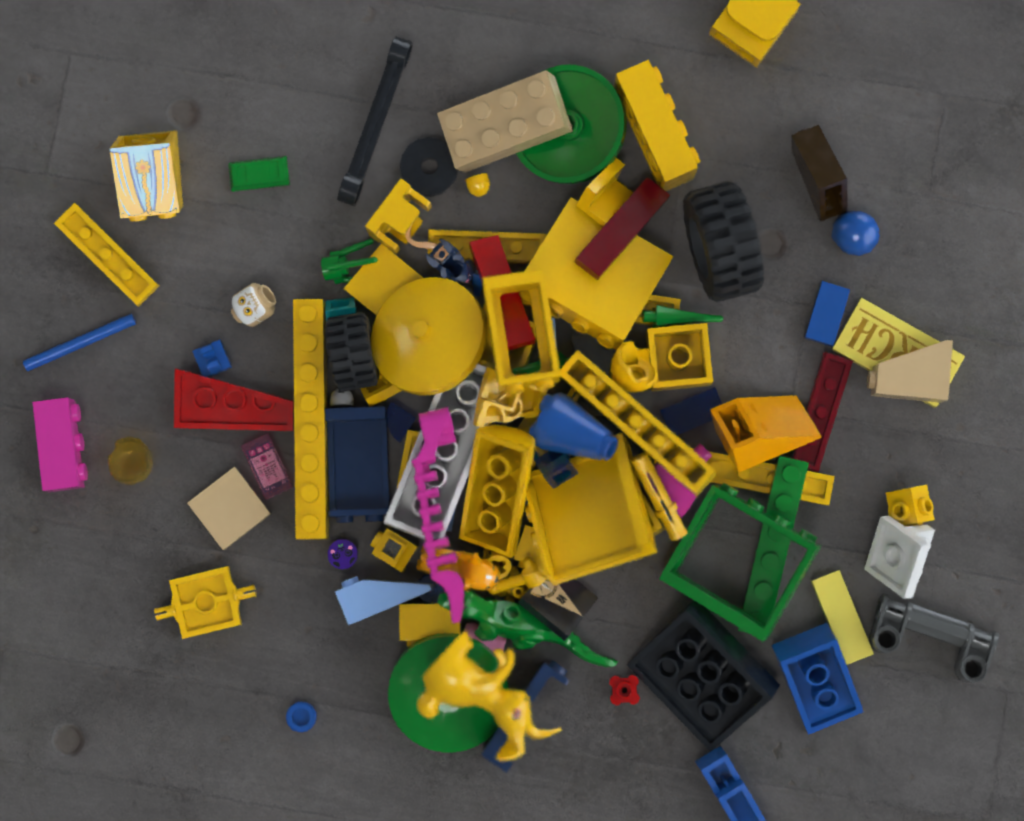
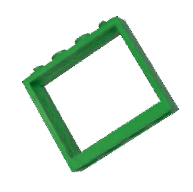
(714, 602)

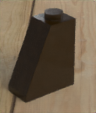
(820, 172)

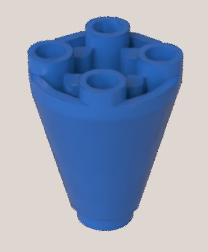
(571, 430)

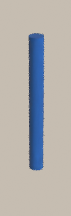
(79, 342)

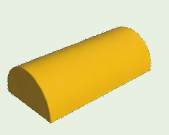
(497, 488)

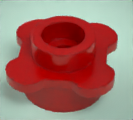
(618, 696)

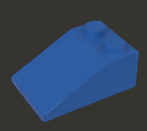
(817, 678)

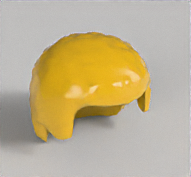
(632, 368)

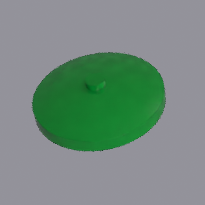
(597, 127)
(454, 727)

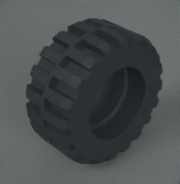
(723, 241)

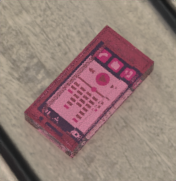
(267, 466)

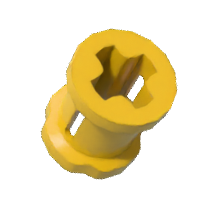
(499, 561)

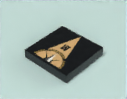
(559, 605)

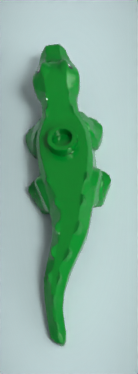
(516, 623)

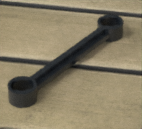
(396, 62)

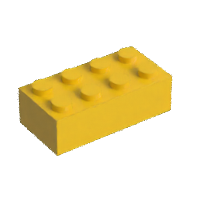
(655, 125)

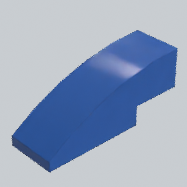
(728, 786)

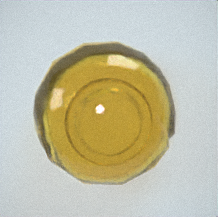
(130, 461)

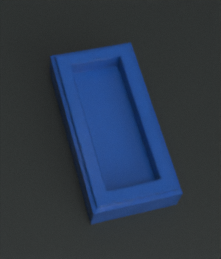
(827, 313)

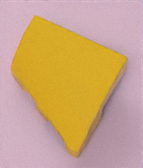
(498, 406)

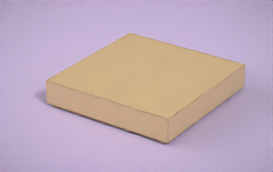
(229, 508)

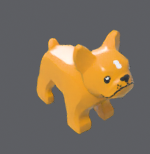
(472, 569)

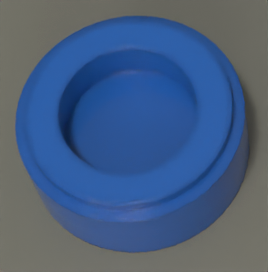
(301, 716)

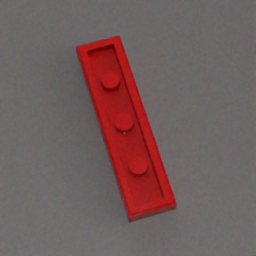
(491, 261)

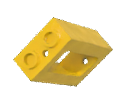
(535, 285)

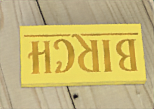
(879, 336)

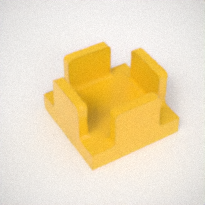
(397, 216)

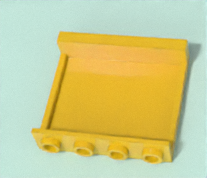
(595, 307)
(589, 519)

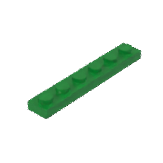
(771, 545)

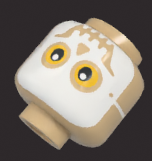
(253, 304)

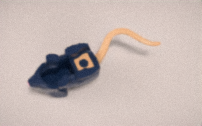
(446, 260)

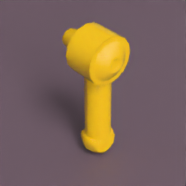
(529, 575)

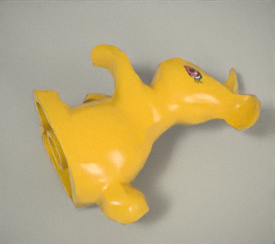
(463, 683)

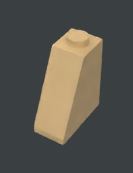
(915, 375)

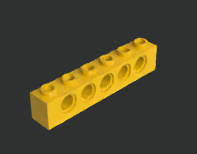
(637, 423)

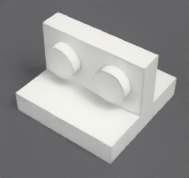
(899, 555)

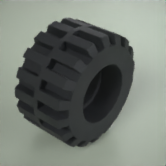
(350, 351)

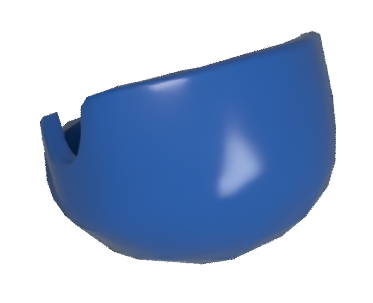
(855, 233)

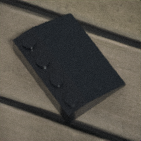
(704, 675)

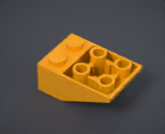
(762, 428)

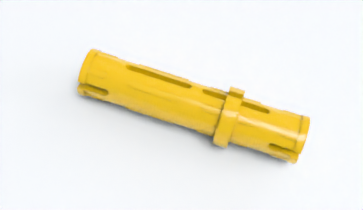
(673, 527)

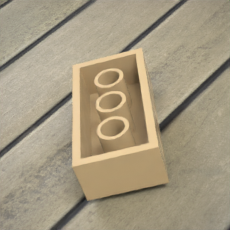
(505, 121)

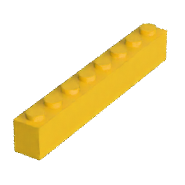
(309, 420)

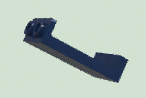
(358, 463)
(532, 689)

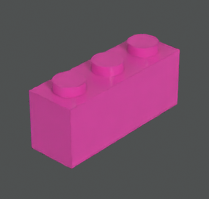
(59, 444)

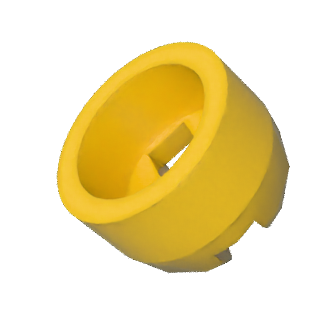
(478, 184)

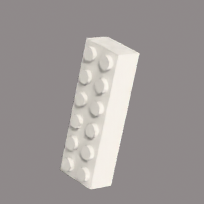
(451, 463)

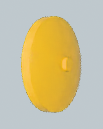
(428, 336)

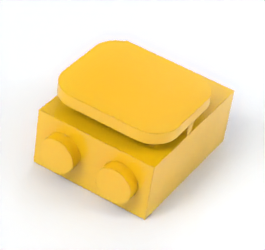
(753, 26)

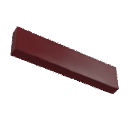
(622, 228)
(823, 406)

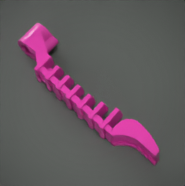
(436, 431)

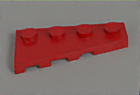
(217, 404)

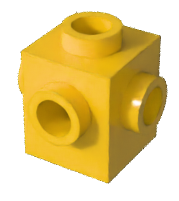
(910, 505)

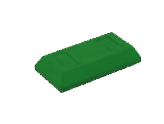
(258, 174)

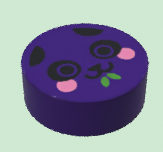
(342, 554)

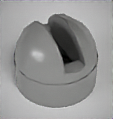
(341, 400)

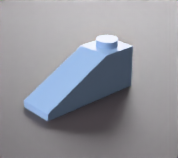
(373, 596)

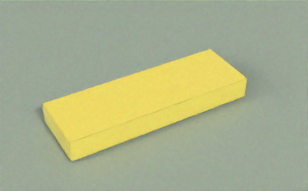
(842, 616)

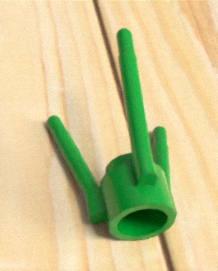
(336, 266)

